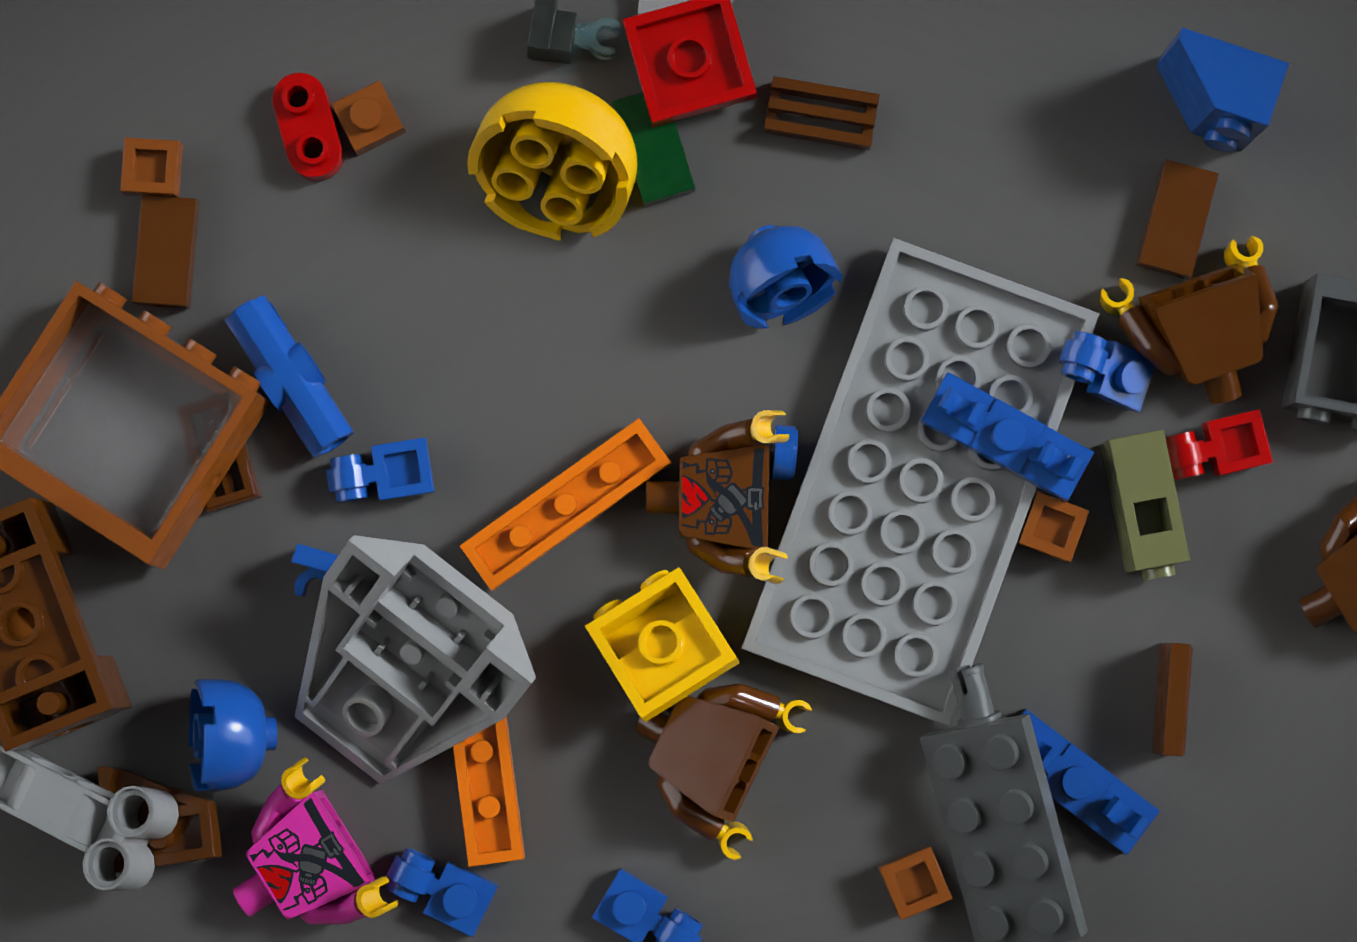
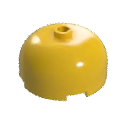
(566, 136)

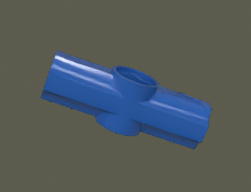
(289, 376)

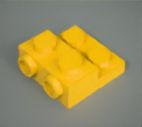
(661, 643)

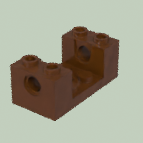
(54, 675)

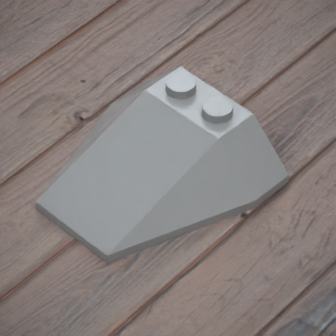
(406, 658)

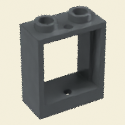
(1317, 292)

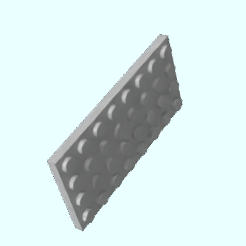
(895, 523)

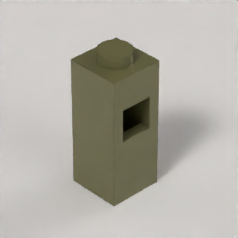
(1145, 504)

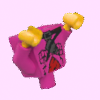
(308, 859)

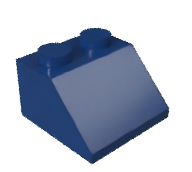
(1221, 88)

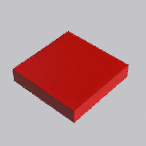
(689, 59)

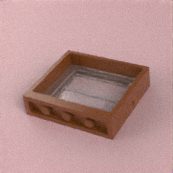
(124, 423)

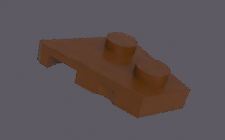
(197, 827)

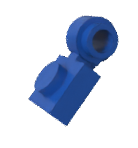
(1108, 368)
(398, 469)
(456, 897)
(634, 908)

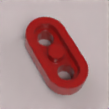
(307, 125)

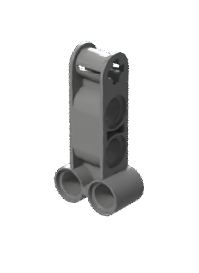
(88, 817)

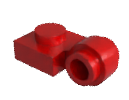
(1230, 444)

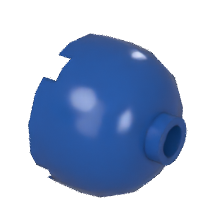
(781, 274)
(227, 734)

